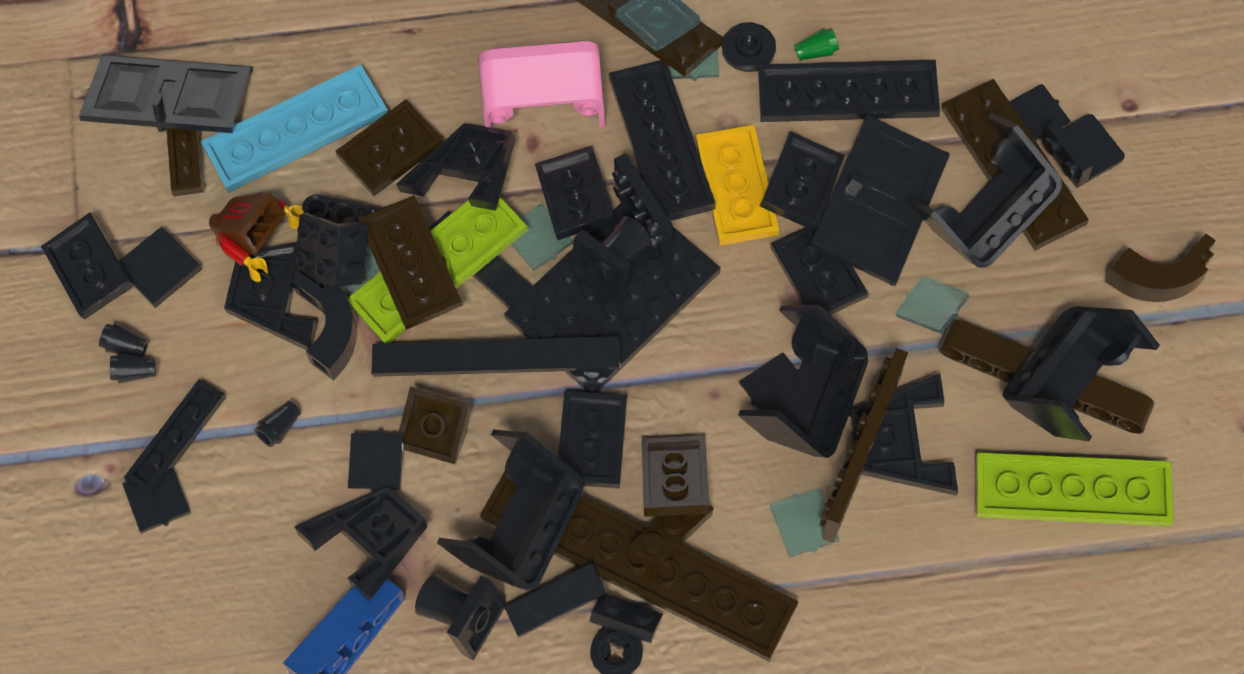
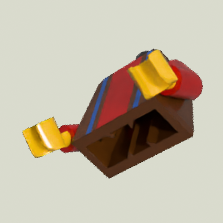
(247, 225)

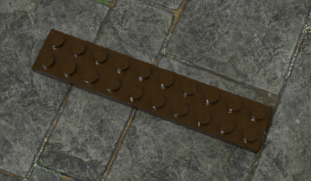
(682, 584)

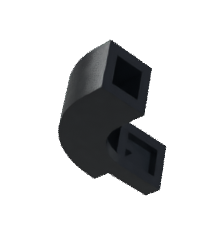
(338, 339)

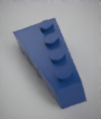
(345, 632)

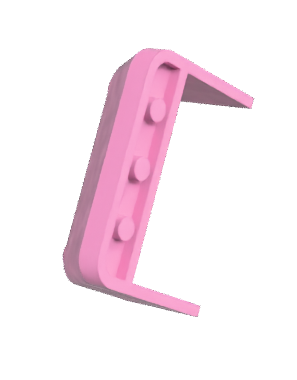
(541, 78)

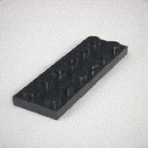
(848, 90)
(662, 139)

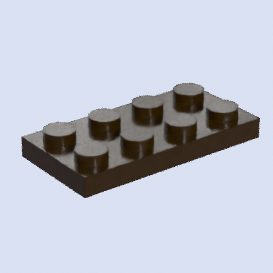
(410, 262)

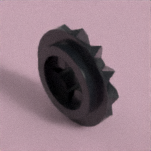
(601, 650)

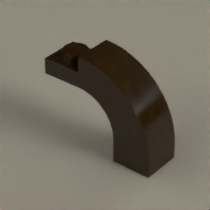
(1159, 282)

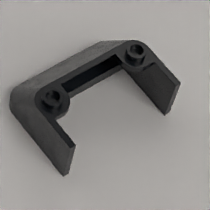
(1003, 206)
(1069, 360)
(823, 387)
(532, 520)

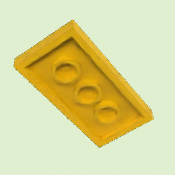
(737, 184)

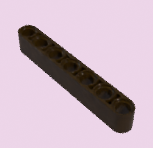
(1003, 359)

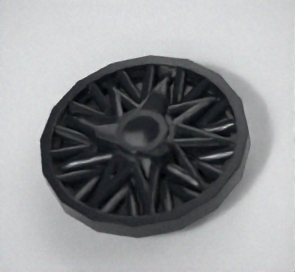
(748, 46)

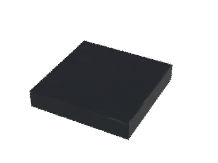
(159, 266)

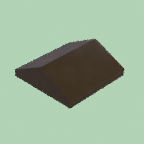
(434, 424)

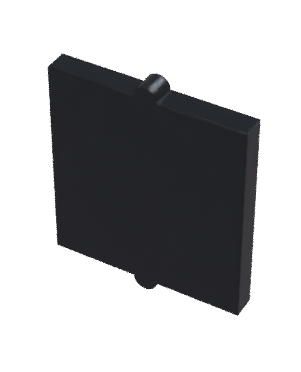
(1038, 110)
(771, 384)
(375, 461)
(160, 509)

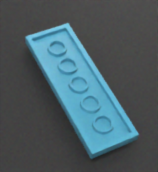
(294, 128)

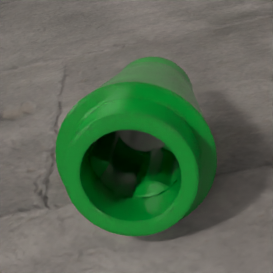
(817, 45)

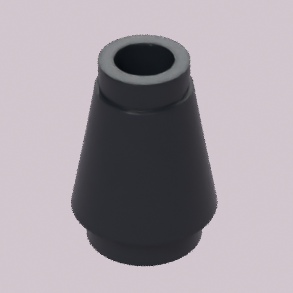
(121, 340)
(131, 368)
(276, 424)

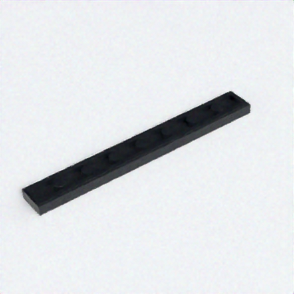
(496, 356)

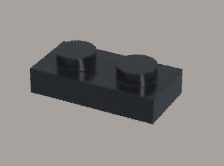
(626, 617)

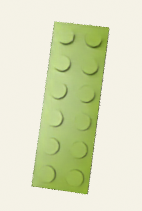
(466, 243)
(1074, 489)

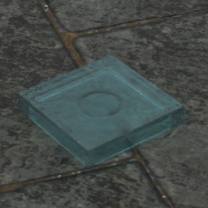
(658, 20)

